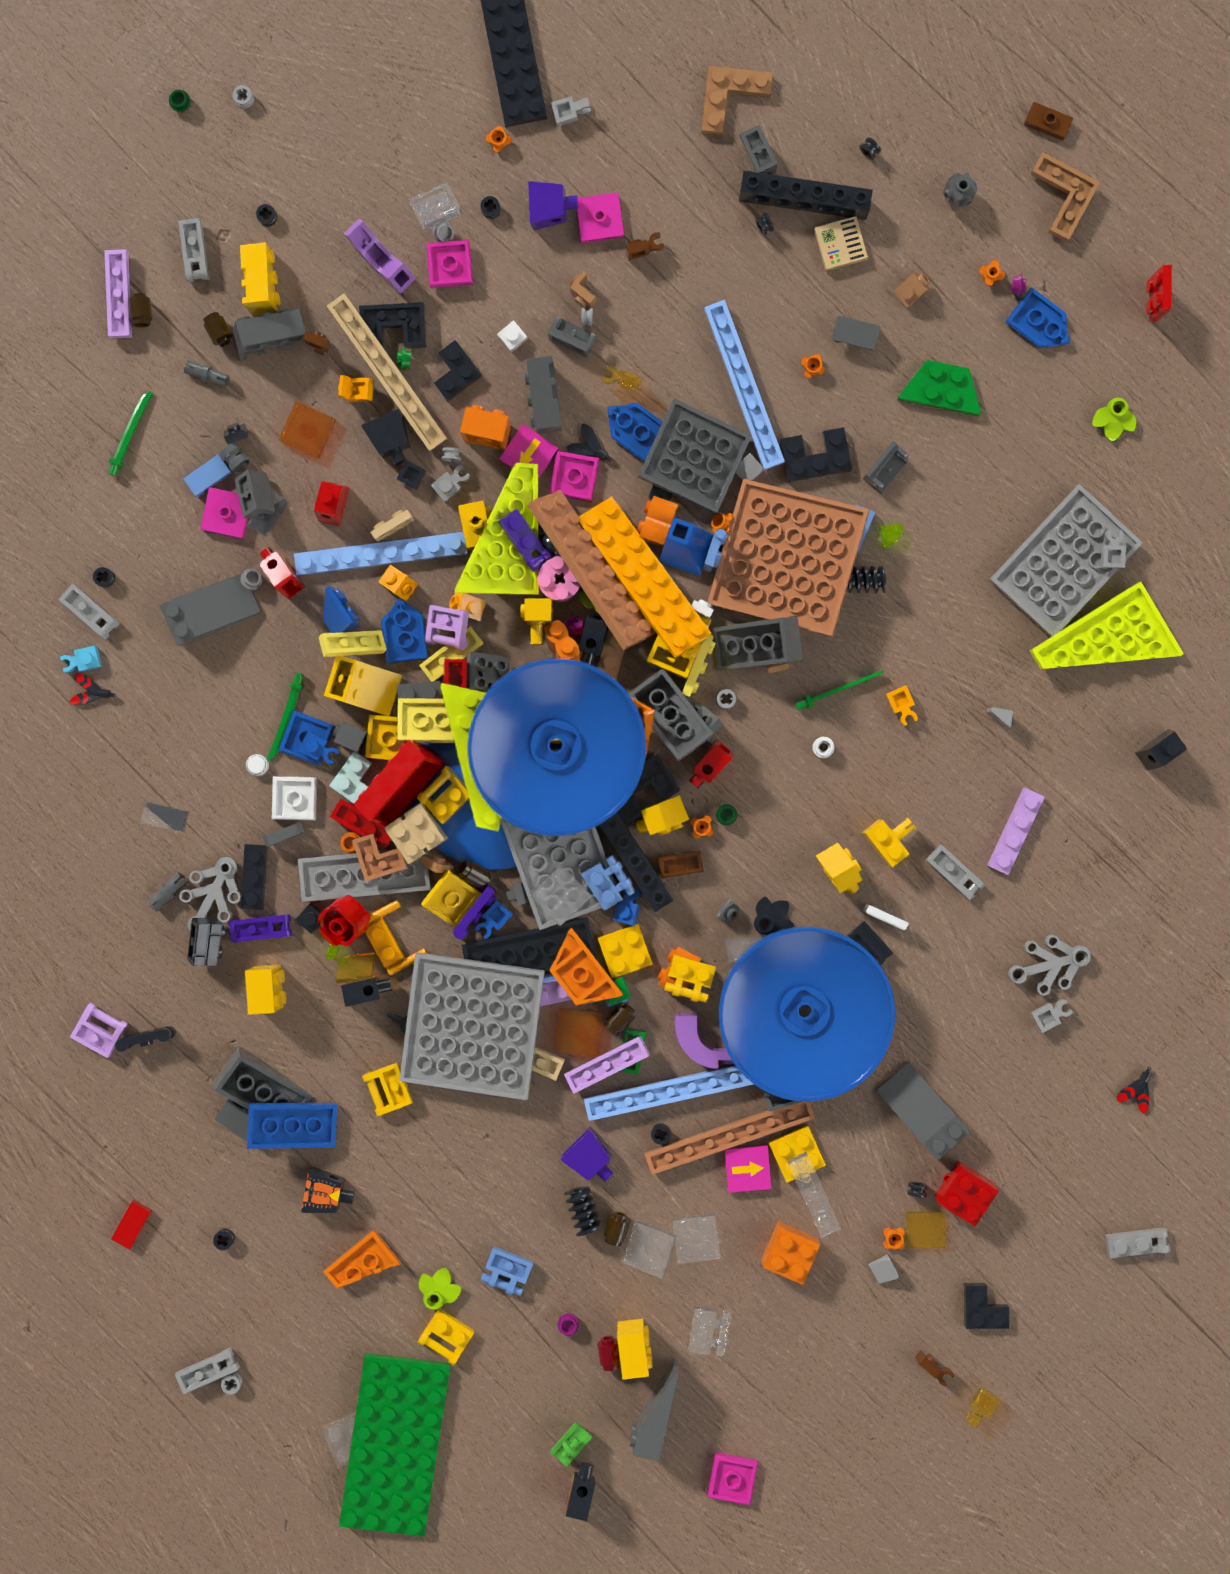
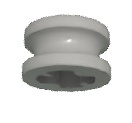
(244, 103)
(587, 317)
(451, 454)
(726, 705)
(231, 1390)

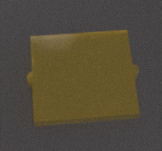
(355, 967)
(925, 1229)

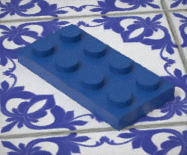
(291, 1125)

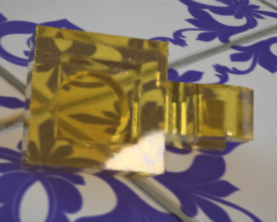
(626, 379)
(984, 1405)

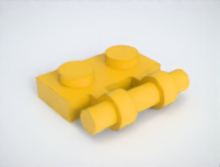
(690, 971)

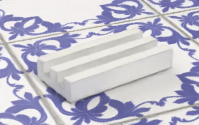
(885, 917)

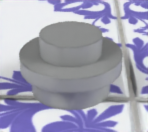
(443, 232)
(251, 579)

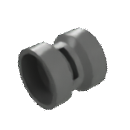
(234, 457)

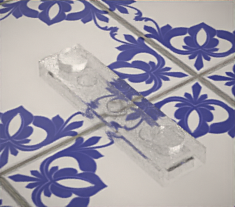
(813, 1194)

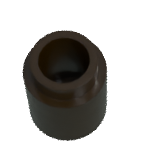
(140, 310)
(217, 329)
(474, 874)
(620, 1018)
(616, 1229)

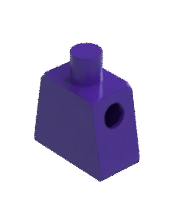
(549, 204)
(588, 1156)

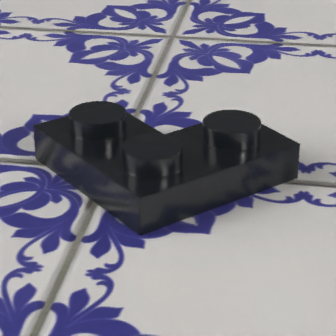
(461, 372)
(979, 1313)

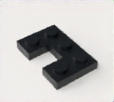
(406, 315)
(804, 467)
(653, 773)

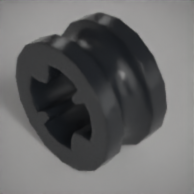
(870, 148)
(490, 199)
(272, 219)
(764, 224)
(96, 577)
(658, 1140)
(917, 1189)
(224, 1232)

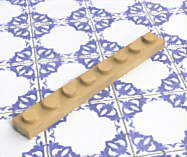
(387, 372)

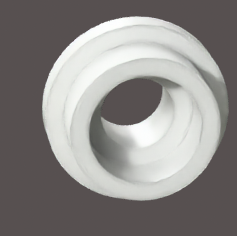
(830, 747)

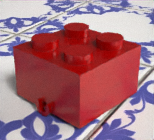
(966, 1193)

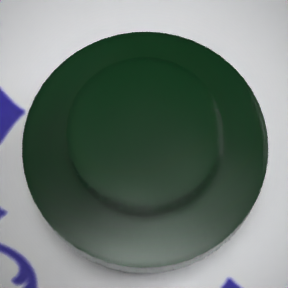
(179, 100)
(726, 814)

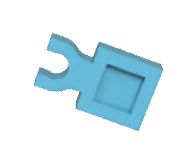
(84, 659)

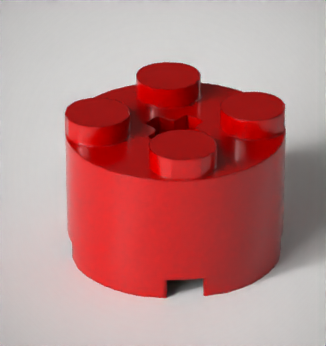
(343, 921)

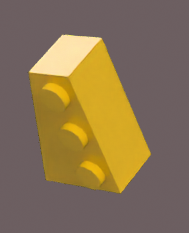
(259, 279)

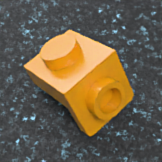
(355, 389)
(398, 583)
(468, 603)

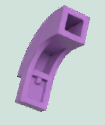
(378, 257)
(693, 1046)

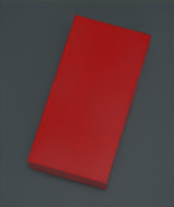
(131, 1224)

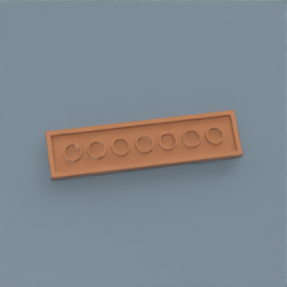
(591, 569)

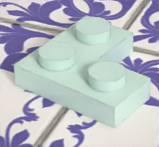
(349, 777)

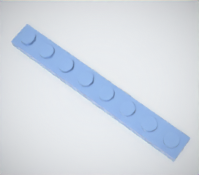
(744, 385)
(380, 554)
(665, 1092)

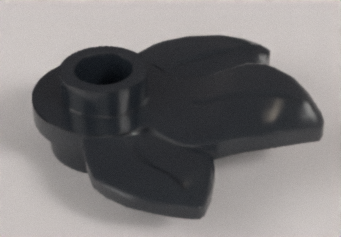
(774, 914)

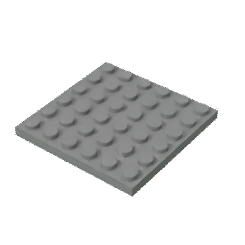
(472, 1026)

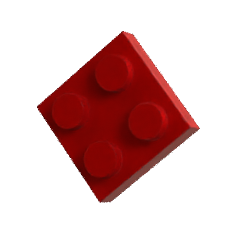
(1160, 293)

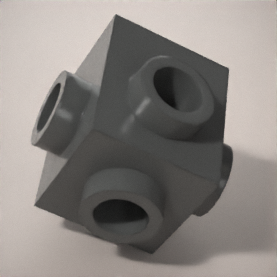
(959, 196)

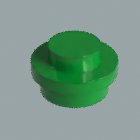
(403, 359)

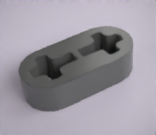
(283, 834)

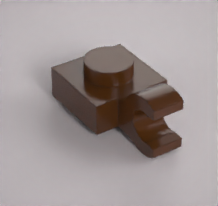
(642, 248)
(317, 341)
(930, 1363)

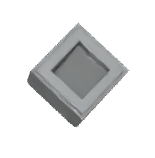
(749, 468)
(1002, 716)
(883, 1269)

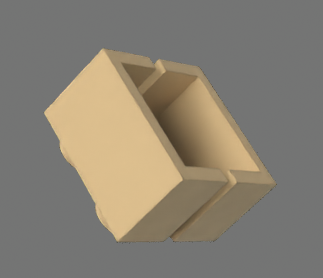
(415, 832)

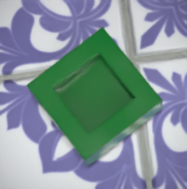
(620, 983)

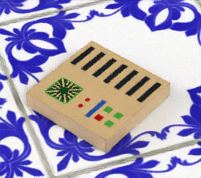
(840, 243)

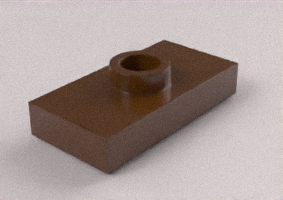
(1048, 121)
(680, 864)

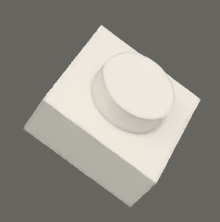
(512, 336)
(702, 608)

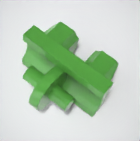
(571, 1443)

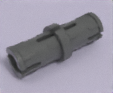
(206, 374)
(167, 891)

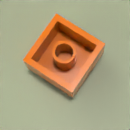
(486, 427)
(790, 1252)

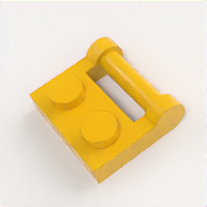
(450, 800)
(395, 1090)
(451, 1331)

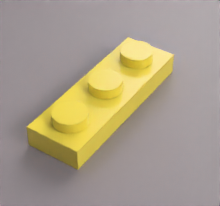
(352, 643)
(434, 665)
(698, 667)

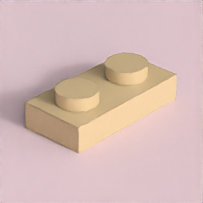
(398, 521)
(547, 1063)

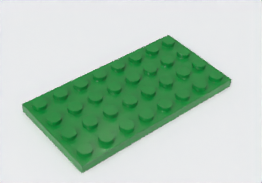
(394, 1444)

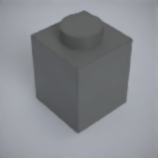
(350, 736)

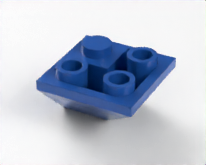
(686, 547)
(337, 614)

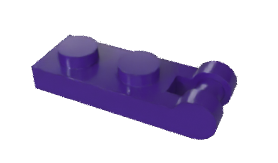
(524, 539)
(474, 913)
(259, 928)

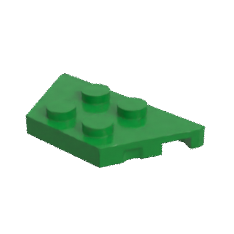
(943, 388)

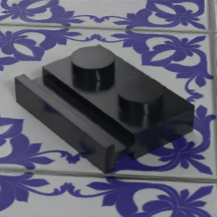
(870, 941)

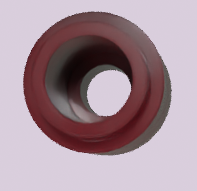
(609, 1353)

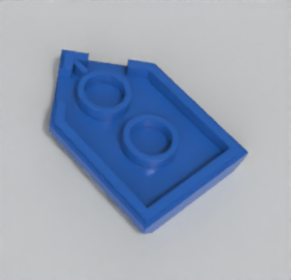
(1039, 321)
(633, 428)
(404, 634)

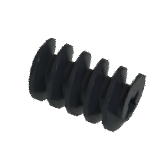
(867, 579)
(584, 1210)

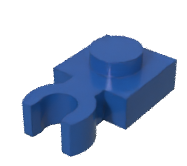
(316, 747)
(627, 910)
(495, 916)

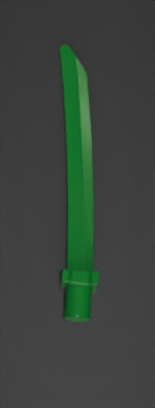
(116, 462)
(296, 686)
(808, 701)

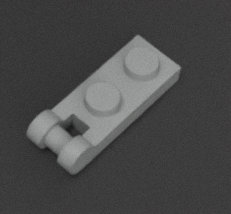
(193, 249)
(88, 611)
(954, 871)
(1137, 1242)
(206, 1371)

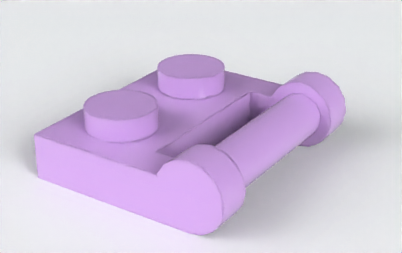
(449, 620)
(95, 1036)

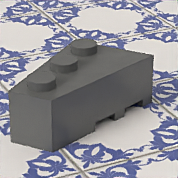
(267, 331)
(543, 395)

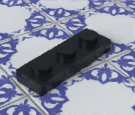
(254, 876)

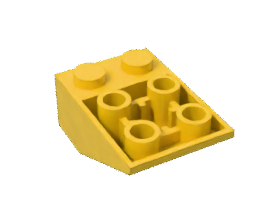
(681, 666)
(363, 685)

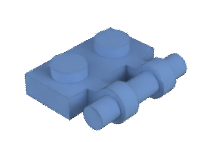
(714, 555)
(603, 887)
(508, 1265)

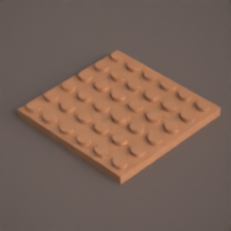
(788, 556)

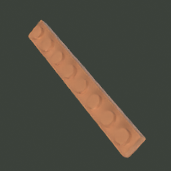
(727, 1136)

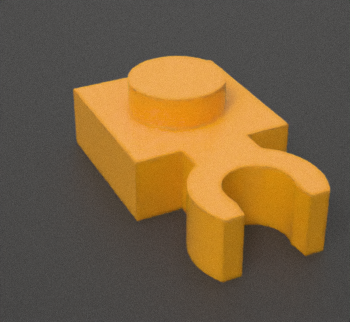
(900, 701)

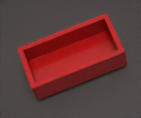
(399, 783)

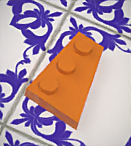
(363, 1259)

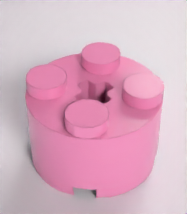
(546, 578)

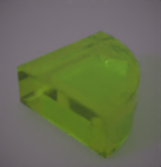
(890, 534)
(332, 952)

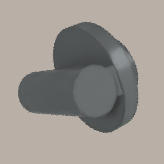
(728, 911)

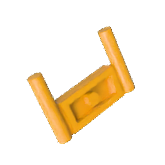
(385, 943)

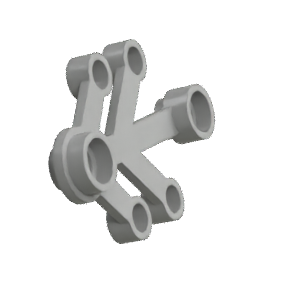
(214, 890)
(1052, 964)

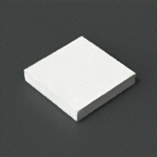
(294, 798)

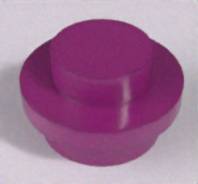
(1018, 285)
(574, 626)
(568, 1324)

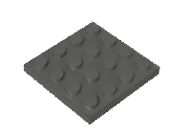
(694, 456)

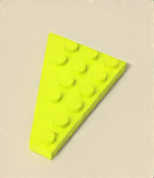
(495, 562)
(1114, 632)
(460, 708)

